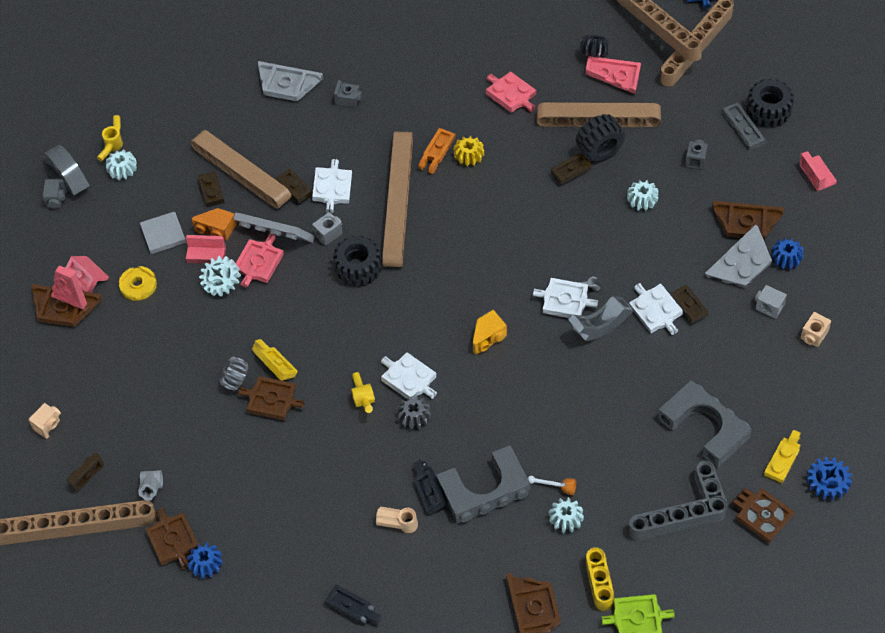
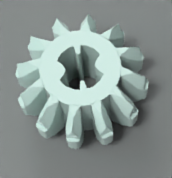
(121, 164)
(642, 195)
(566, 515)

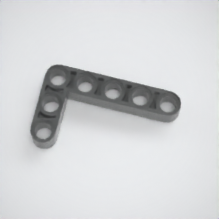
(686, 510)

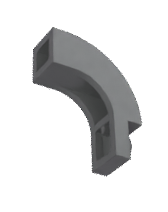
(66, 168)
(602, 321)

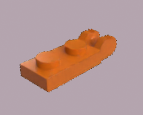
(437, 149)

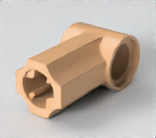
(395, 519)

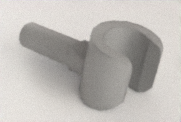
(592, 283)

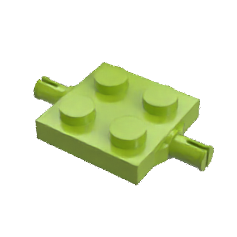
(637, 615)

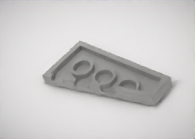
(274, 227)

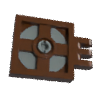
(762, 513)

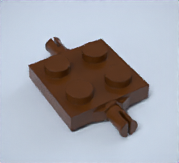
(271, 398)
(172, 538)

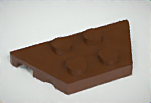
(740, 218)
(59, 312)
(533, 604)

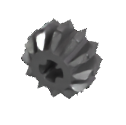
(233, 373)
(413, 412)

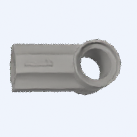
(150, 483)

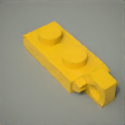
(274, 360)
(783, 458)

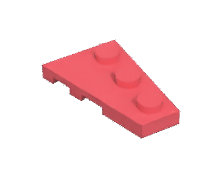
(615, 72)
(68, 287)

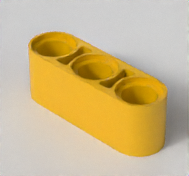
(599, 588)

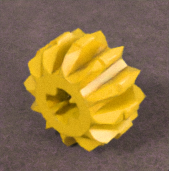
(468, 151)

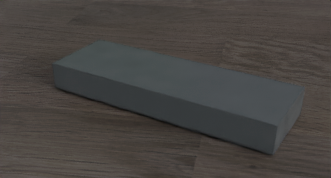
(743, 126)

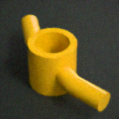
(111, 138)
(362, 394)

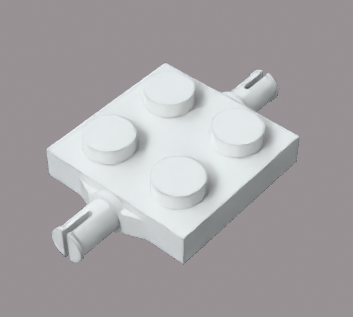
(332, 186)
(565, 298)
(656, 308)
(408, 376)

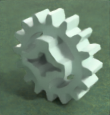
(222, 267)

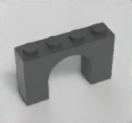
(695, 400)
(466, 504)

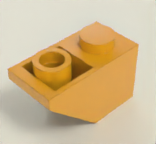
(488, 331)

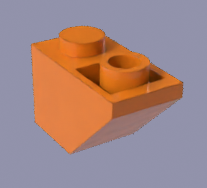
(215, 223)

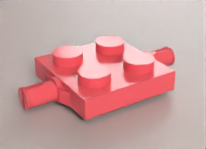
(511, 92)
(259, 260)

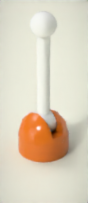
(568, 485)

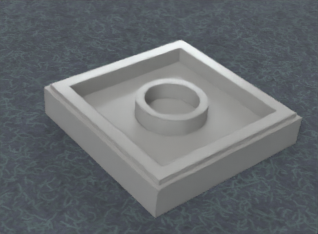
(162, 232)

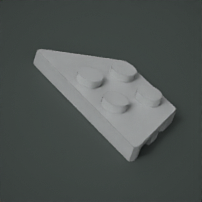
(287, 81)
(743, 261)

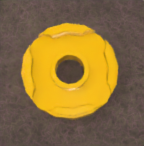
(141, 291)

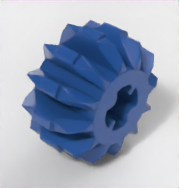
(787, 253)
(210, 557)

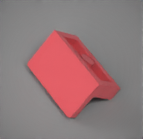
(816, 171)
(204, 248)
(87, 272)

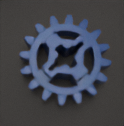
(832, 485)

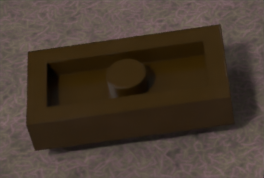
(571, 168)
(296, 186)
(211, 189)
(689, 303)
(85, 472)

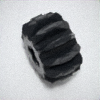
(595, 46)

